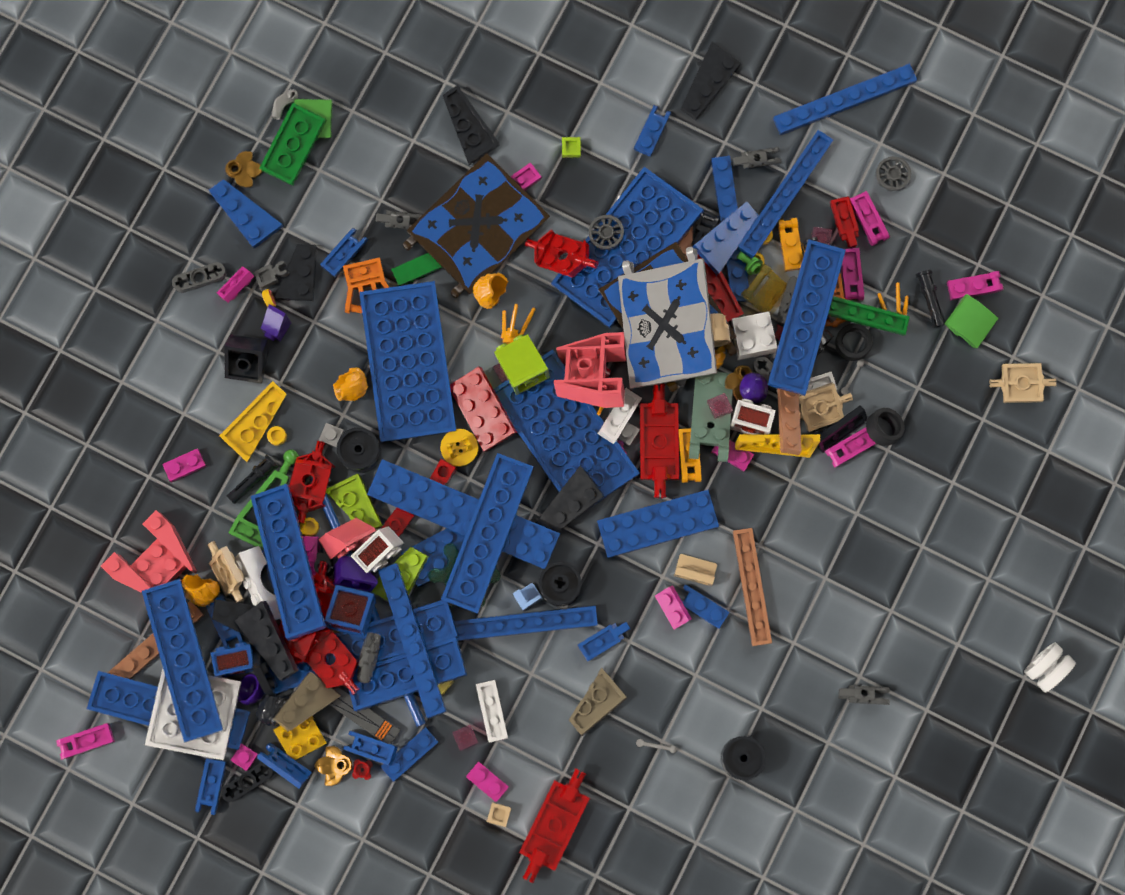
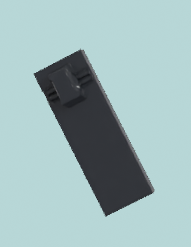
(841, 428)

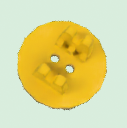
(451, 452)

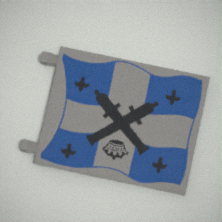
(667, 322)

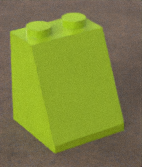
(522, 364)

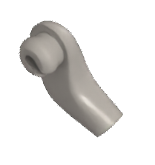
(281, 101)

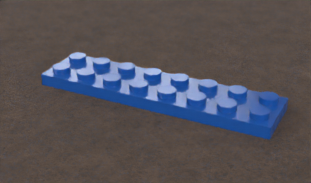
(806, 317)
(487, 533)
(288, 562)
(182, 660)
(136, 700)

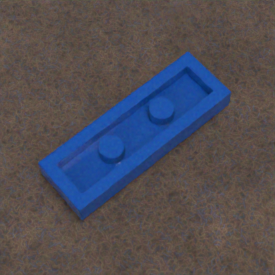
(410, 754)

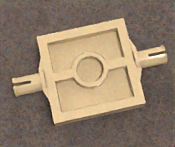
(1022, 383)
(822, 406)
(226, 571)

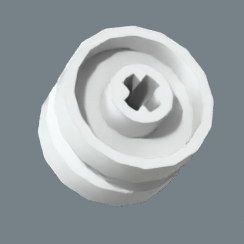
(1050, 667)

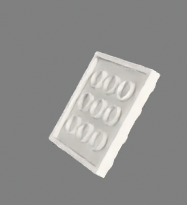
(164, 726)

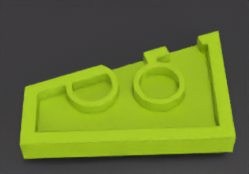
(354, 501)
(410, 566)

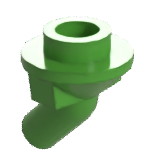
(753, 265)

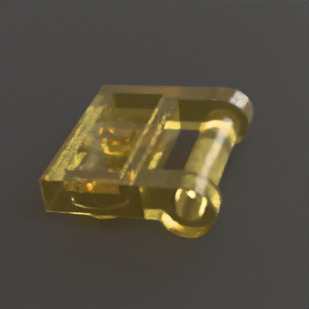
(769, 292)

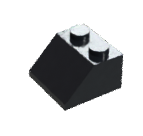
(245, 358)

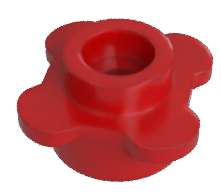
(358, 773)

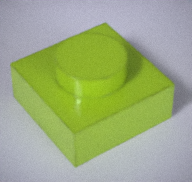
(571, 147)

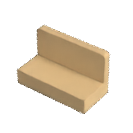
(695, 570)

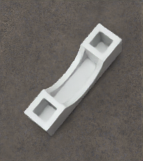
(251, 564)

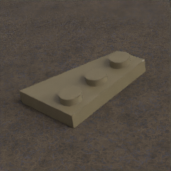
(305, 701)
(597, 703)

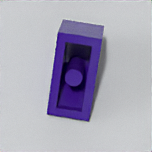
(275, 323)
(351, 575)

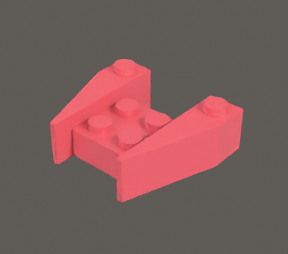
(587, 370)
(158, 563)

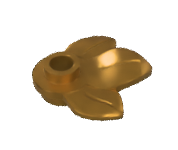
(246, 169)
(734, 379)
(330, 765)

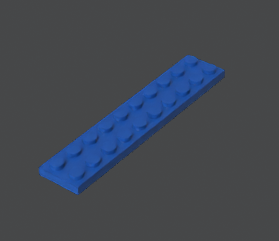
(455, 511)
(434, 624)

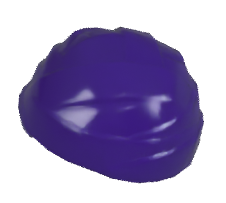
(754, 387)
(250, 690)

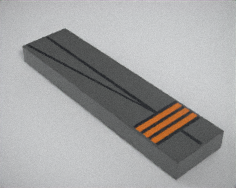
(365, 718)

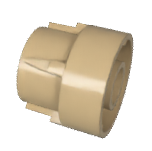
(720, 330)

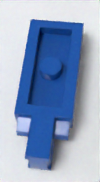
(602, 640)

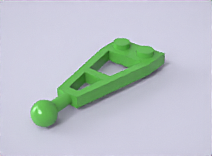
(248, 531)

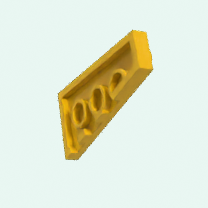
(249, 427)
(771, 444)

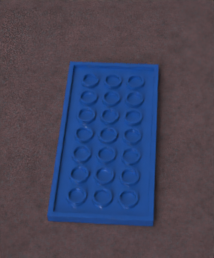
(651, 219)
(407, 361)
(564, 433)

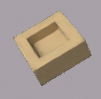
(499, 814)

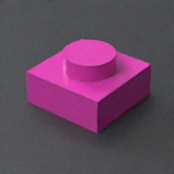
(244, 757)

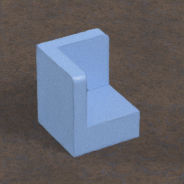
(527, 596)

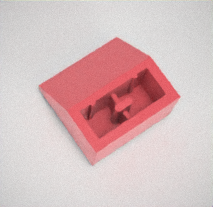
(346, 538)

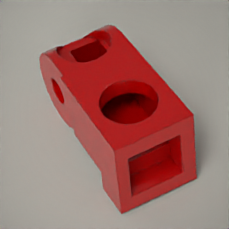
(443, 472)

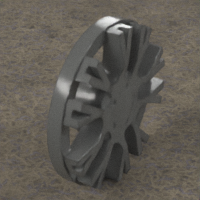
(893, 173)
(606, 232)

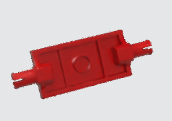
(659, 441)
(554, 825)

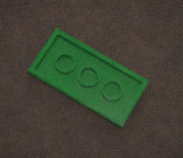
(292, 144)

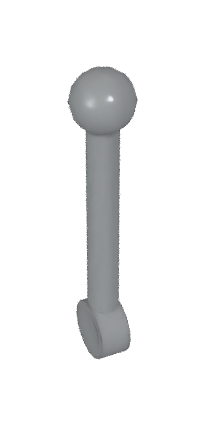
(844, 390)
(640, 743)

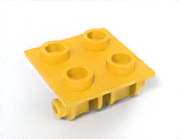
(301, 739)

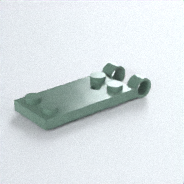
(705, 389)

